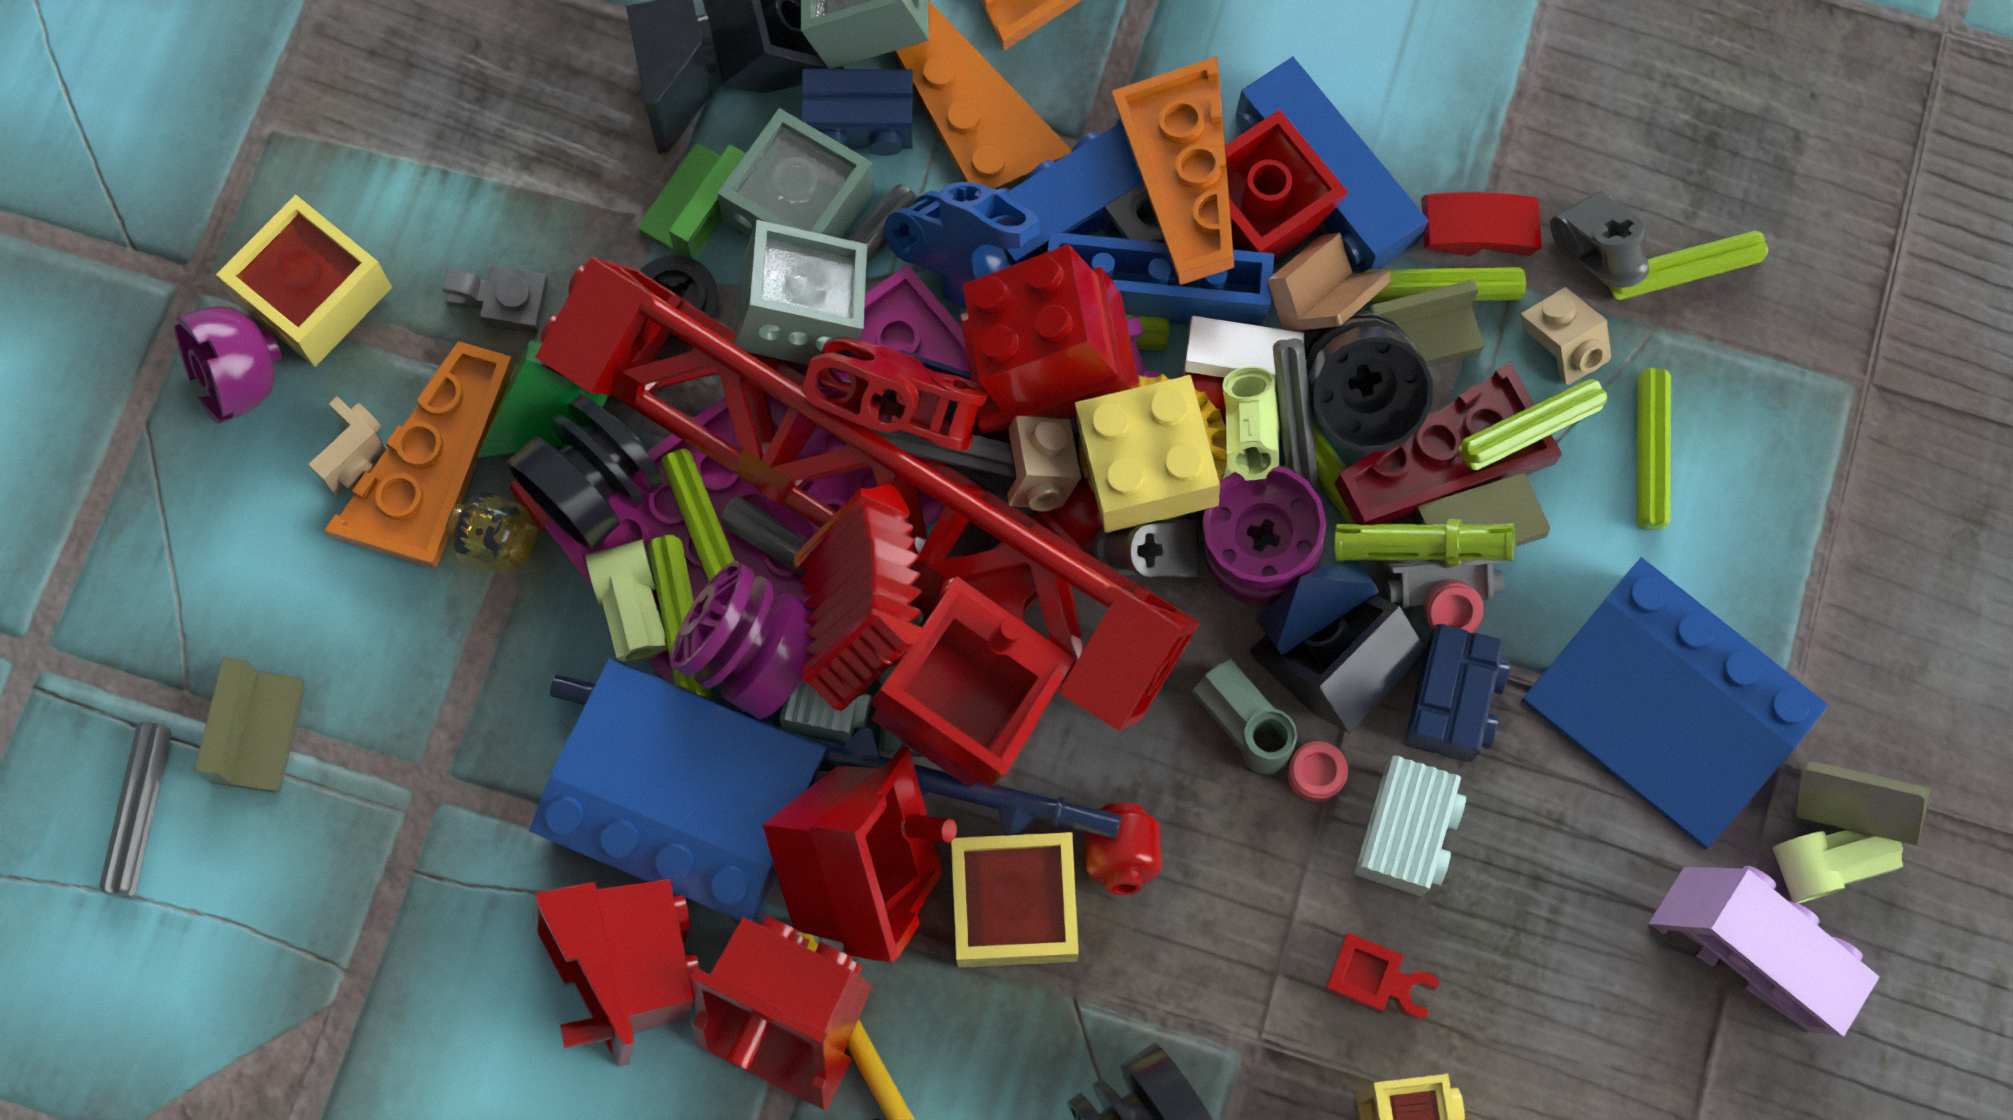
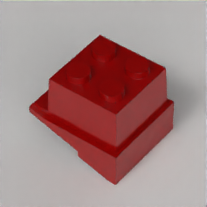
(1045, 338)
(971, 687)
(859, 857)
(622, 957)
(781, 1008)

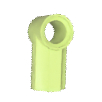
(1251, 422)
(625, 587)
(1825, 863)

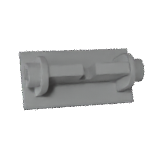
(1417, 577)

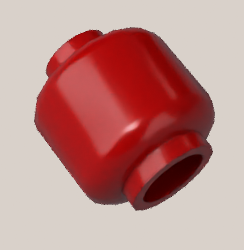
(1130, 858)

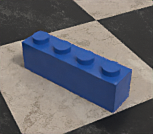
(1075, 189)
(1377, 214)
(1152, 288)

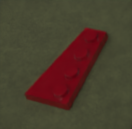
(1429, 463)

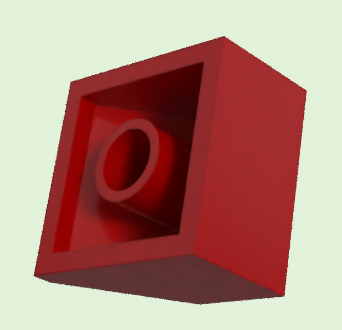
(1277, 188)

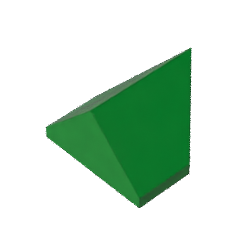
(529, 404)

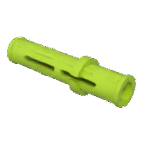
(1435, 542)

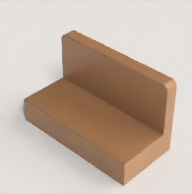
(1320, 288)

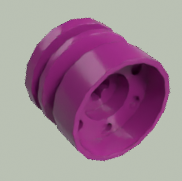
(1274, 506)
(744, 640)

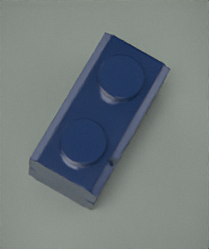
(861, 107)
(1456, 693)

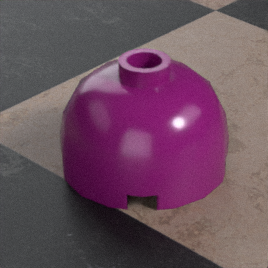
(227, 359)

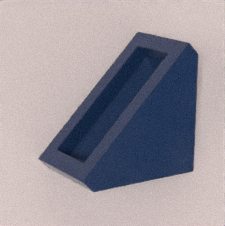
(1315, 603)

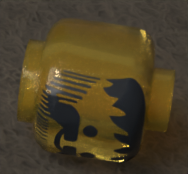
(491, 532)

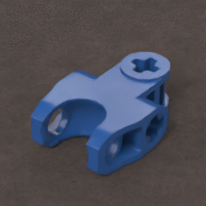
(960, 233)

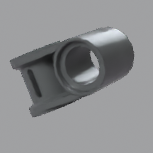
(1603, 240)
(1151, 549)

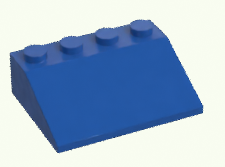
(1674, 703)
(675, 789)

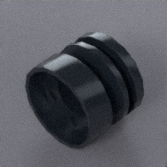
(1384, 404)
(585, 471)
(1155, 1089)

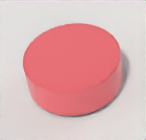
(1453, 604)
(1317, 771)

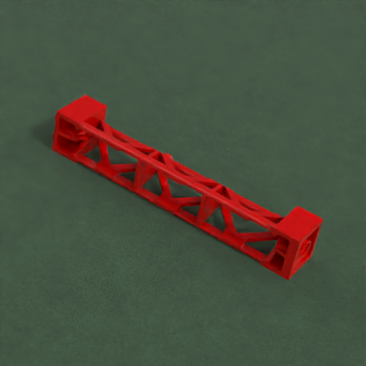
(609, 347)

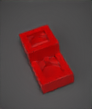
(1481, 220)

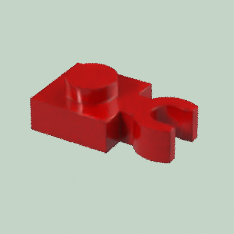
(1370, 976)

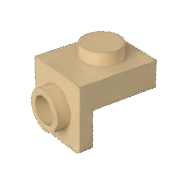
(1570, 333)
(352, 451)
(1043, 462)

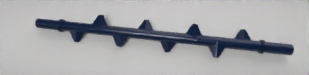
(1014, 806)

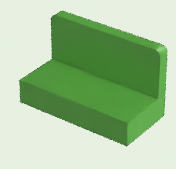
(688, 206)

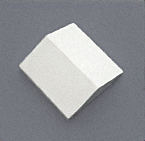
(1223, 346)

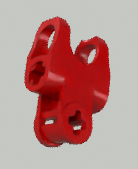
(869, 400)

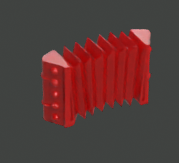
(859, 594)

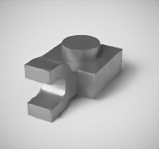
(506, 300)

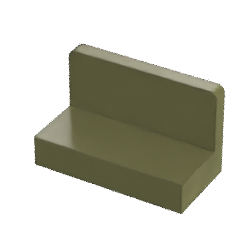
(1438, 322)
(1494, 503)
(249, 727)
(1862, 802)

